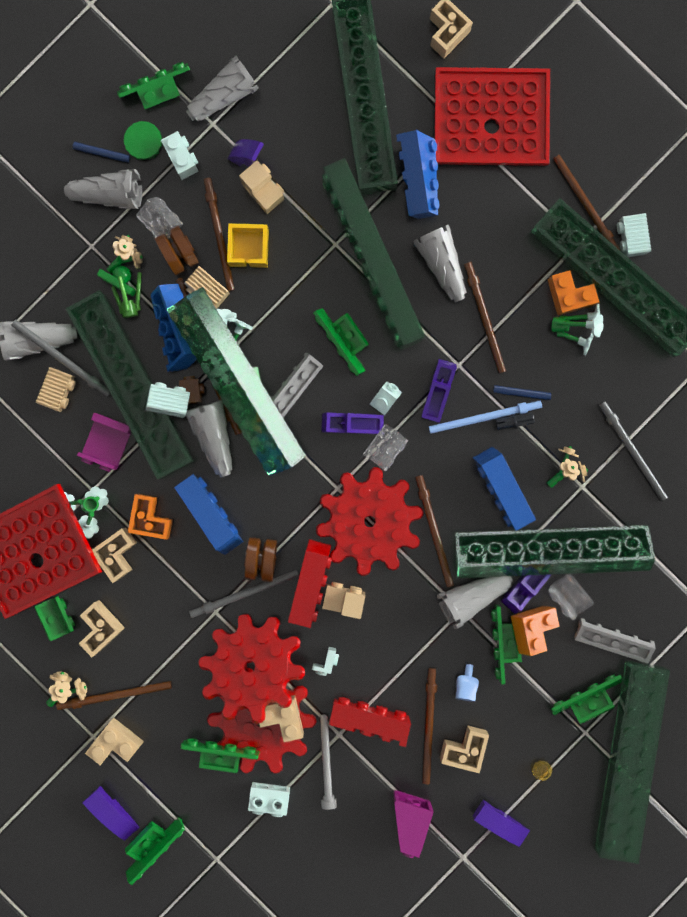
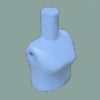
(466, 685)

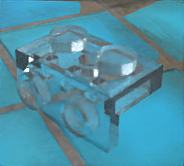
(158, 217)
(385, 447)
(570, 596)

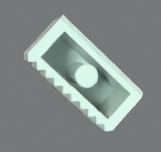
(634, 235)
(167, 400)

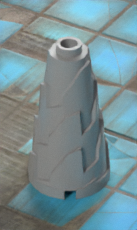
(227, 87)
(109, 189)
(442, 259)
(16, 345)
(209, 426)
(466, 600)

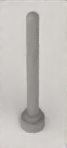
(328, 801)

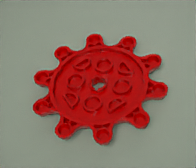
(365, 500)
(271, 672)
(268, 740)

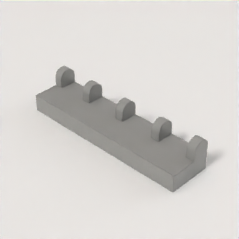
(296, 383)
(614, 641)

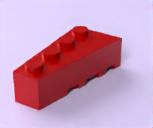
(310, 583)
(370, 720)

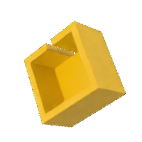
(248, 245)

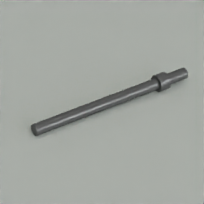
(92, 381)
(612, 419)
(209, 606)

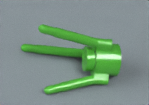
(128, 307)

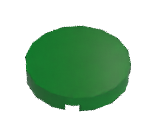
(143, 140)

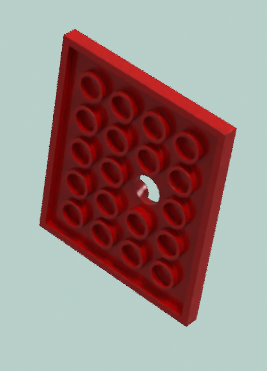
(510, 96)
(45, 527)

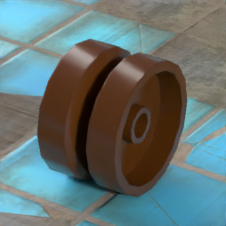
(176, 250)
(257, 559)

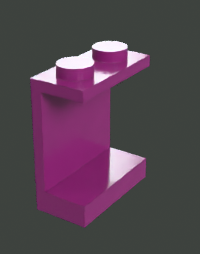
(105, 442)

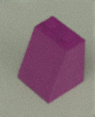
(412, 821)

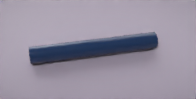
(101, 152)
(522, 392)

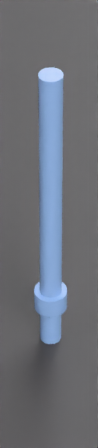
(521, 408)

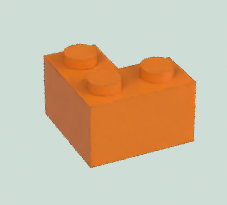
(569, 299)
(143, 519)
(530, 627)

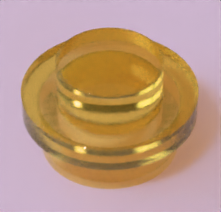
(542, 770)

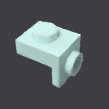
(385, 397)
(331, 659)

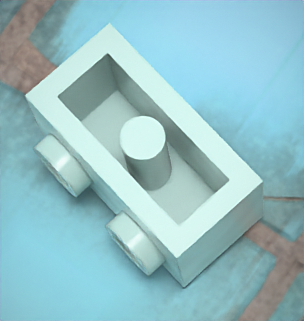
(177, 150)
(269, 799)

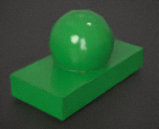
(112, 279)

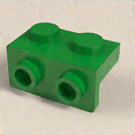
(54, 618)

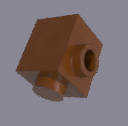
(195, 388)

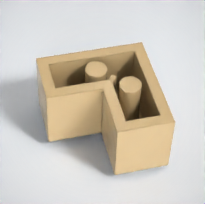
(452, 27)
(258, 183)
(110, 554)
(344, 600)
(104, 628)
(288, 719)
(115, 738)
(466, 755)

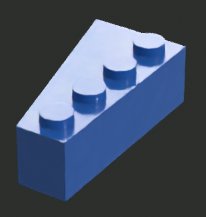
(420, 173)
(175, 347)
(504, 488)
(208, 515)

